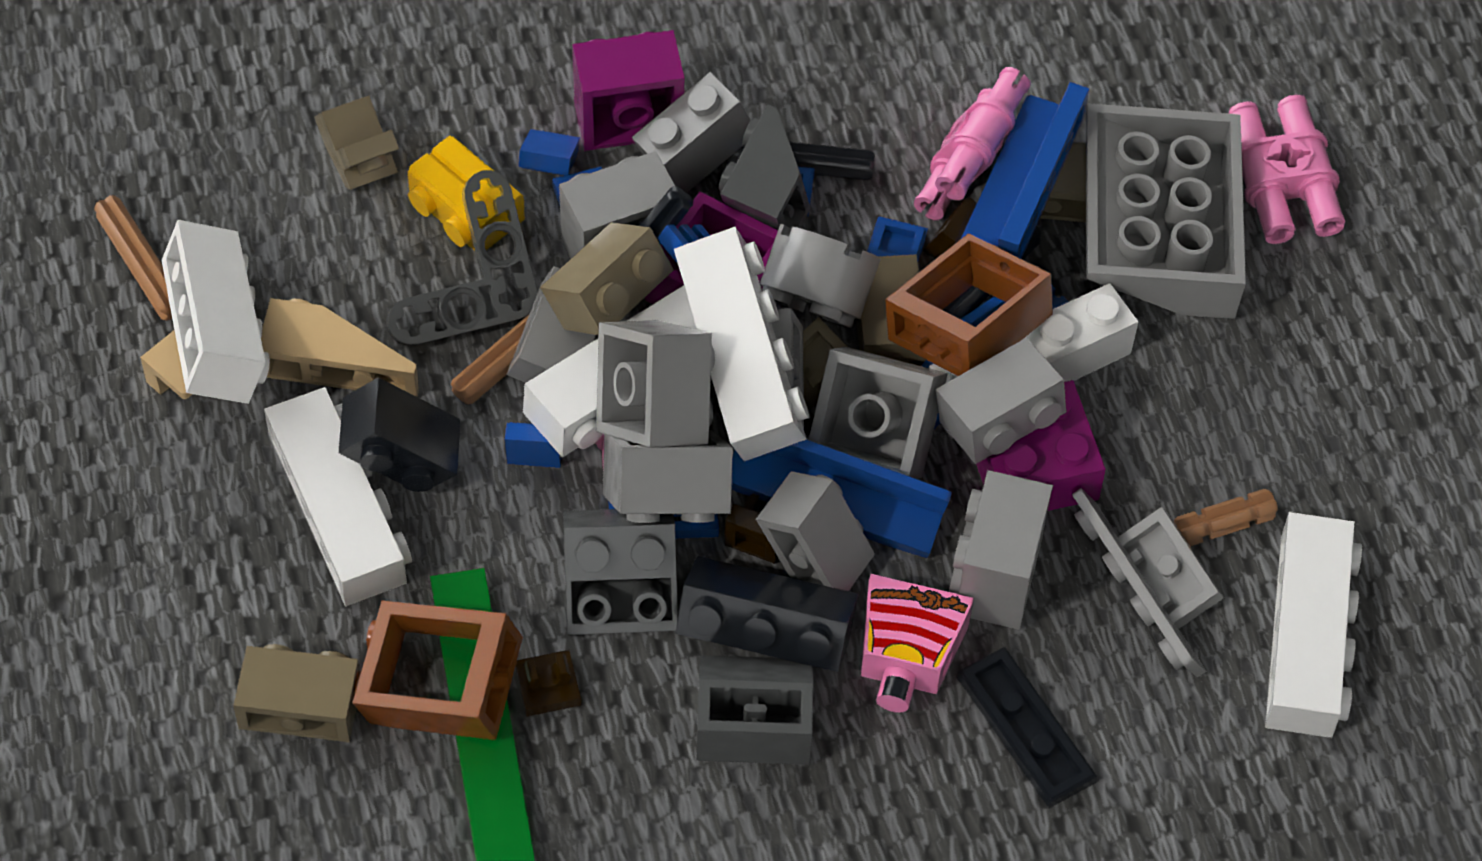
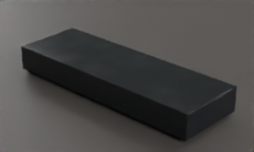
(1027, 727)

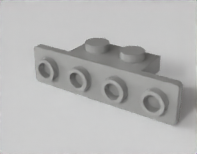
(1162, 571)

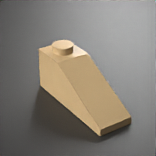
(324, 349)

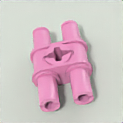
(972, 143)
(1288, 169)

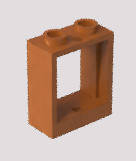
(922, 326)
(487, 680)

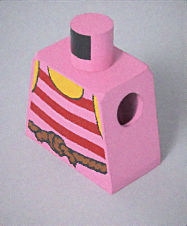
(910, 638)

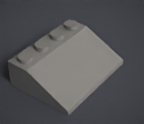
(1166, 207)

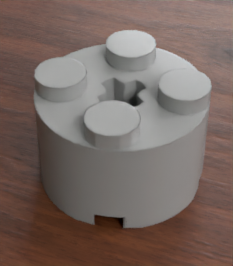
(819, 273)

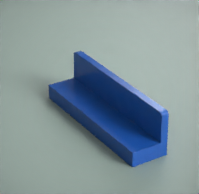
(1027, 170)
(885, 502)

